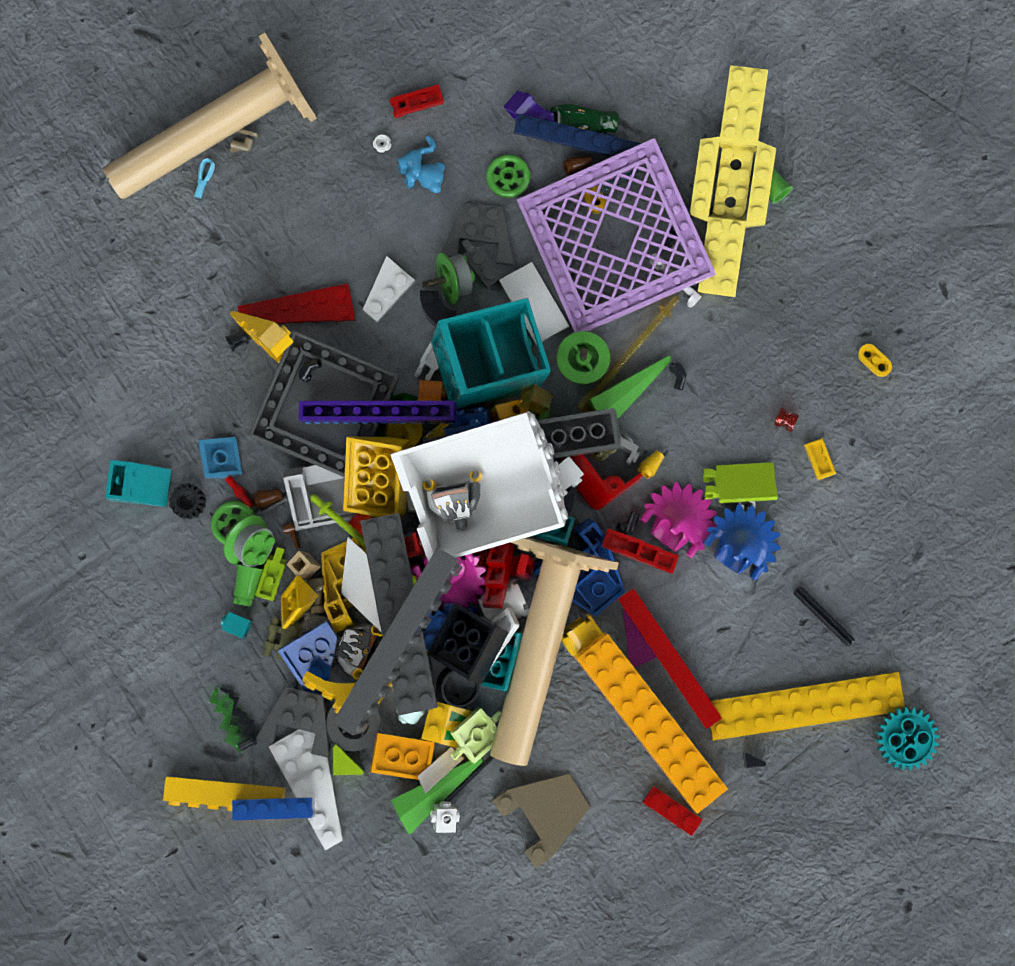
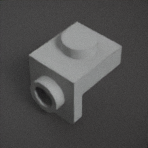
(631, 448)

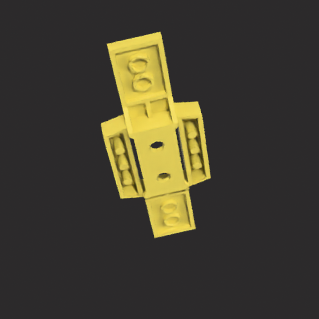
(738, 141)

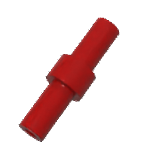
(239, 491)

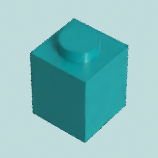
(236, 625)

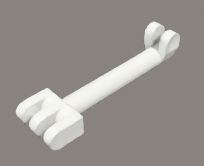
(694, 296)

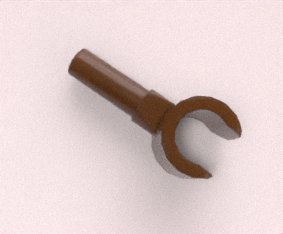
(290, 529)

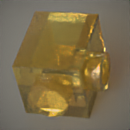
(535, 400)

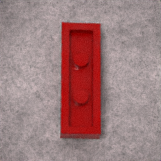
(672, 811)

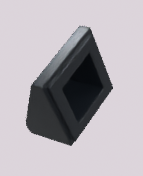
(752, 762)

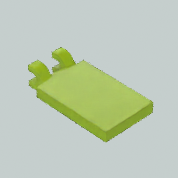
(741, 482)

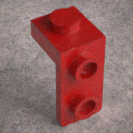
(414, 545)

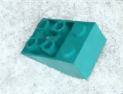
(138, 483)

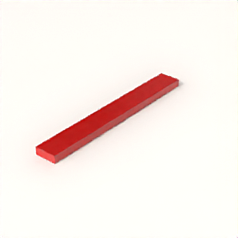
(669, 659)

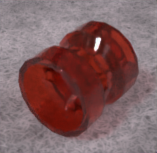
(786, 420)

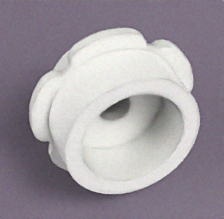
(377, 143)

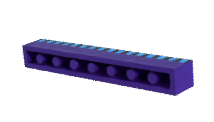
(378, 412)

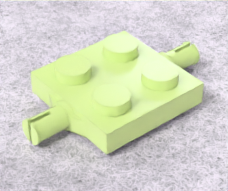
(475, 735)

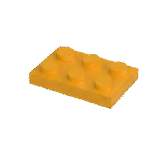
(401, 756)

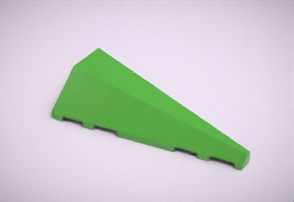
(628, 390)
(416, 805)

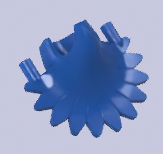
(744, 540)

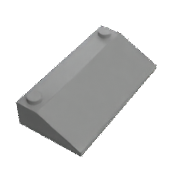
(310, 480)

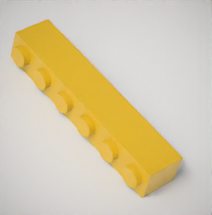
(214, 792)

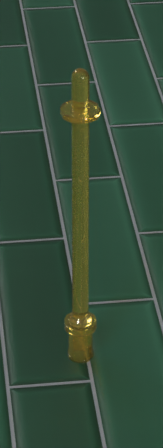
(664, 312)

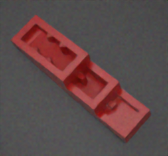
(640, 551)
(498, 575)

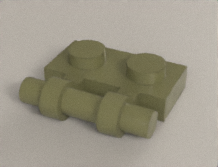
(287, 636)

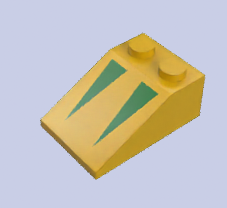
(441, 722)

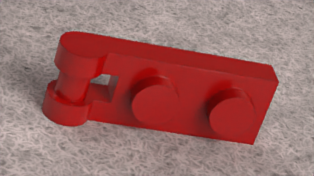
(416, 101)

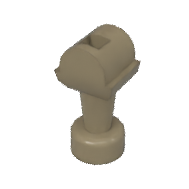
(317, 586)

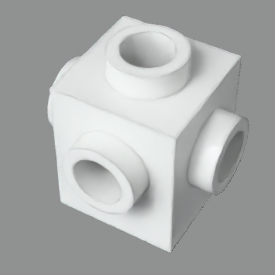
(444, 817)

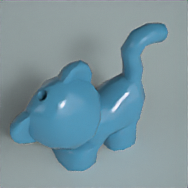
(428, 175)

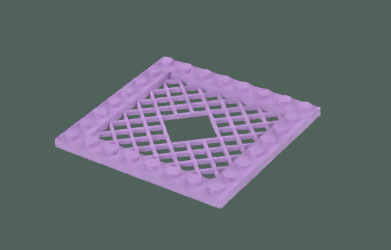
(598, 174)

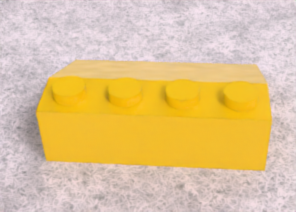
(371, 477)

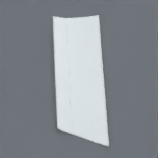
(438, 770)

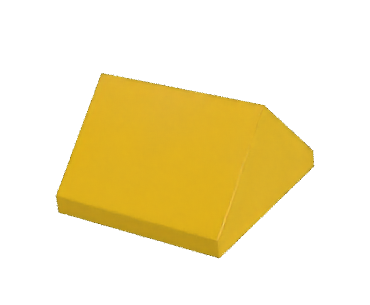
(296, 601)

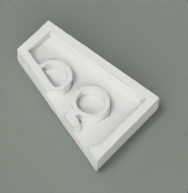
(387, 289)

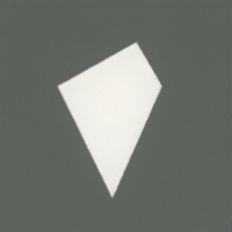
(357, 583)

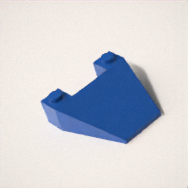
(594, 588)

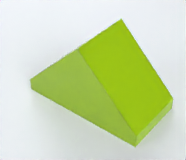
(344, 764)

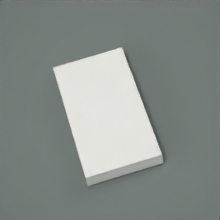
(528, 284)

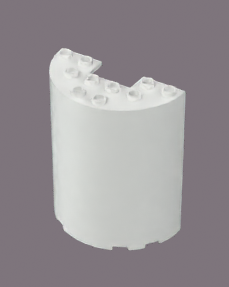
(517, 488)

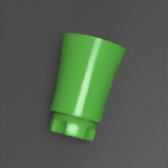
(779, 188)
(246, 584)

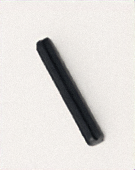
(823, 616)

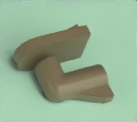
(237, 146)

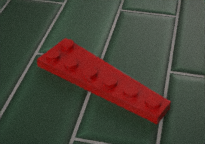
(312, 306)

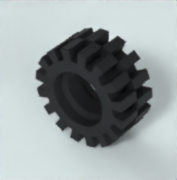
(183, 490)

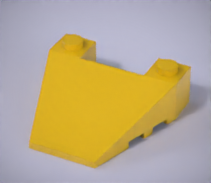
(265, 333)
(332, 571)

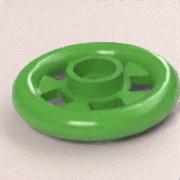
(505, 191)
(227, 508)

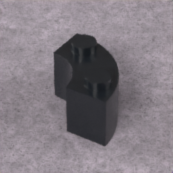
(433, 307)

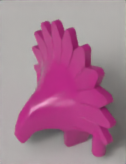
(680, 518)
(464, 586)

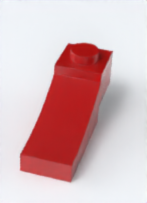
(522, 567)

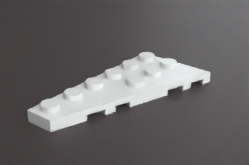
(310, 777)

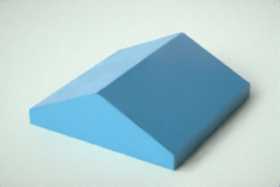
(220, 457)

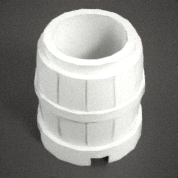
(514, 599)

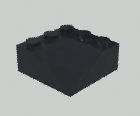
(468, 643)

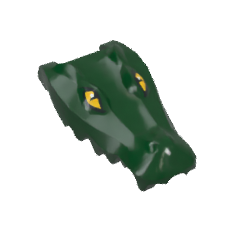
(587, 118)

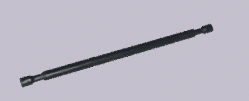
(469, 779)

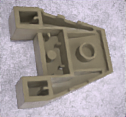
(551, 808)

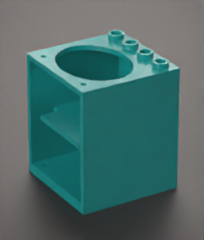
(488, 354)

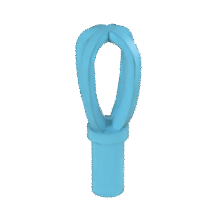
(202, 183)

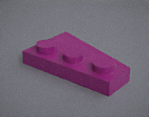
(637, 648)

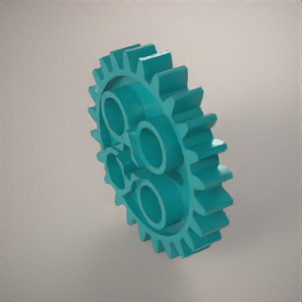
(894, 726)

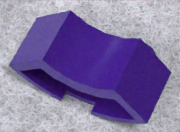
(524, 104)

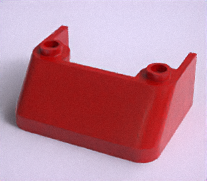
(595, 490)

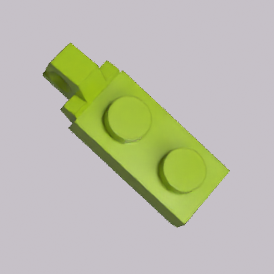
(272, 575)

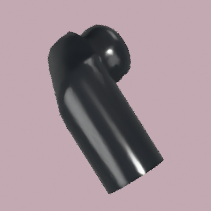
(307, 367)
(680, 373)
(628, 526)

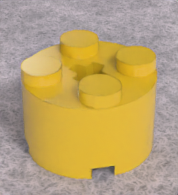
(580, 634)

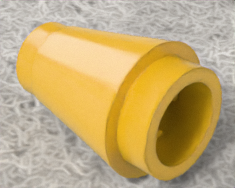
(651, 464)

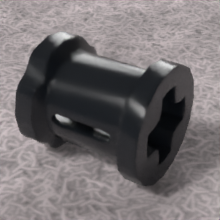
(237, 340)

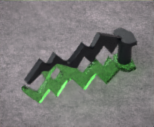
(229, 713)

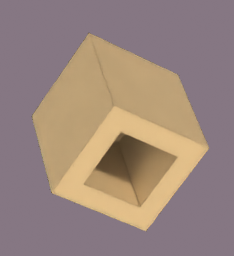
(303, 565)

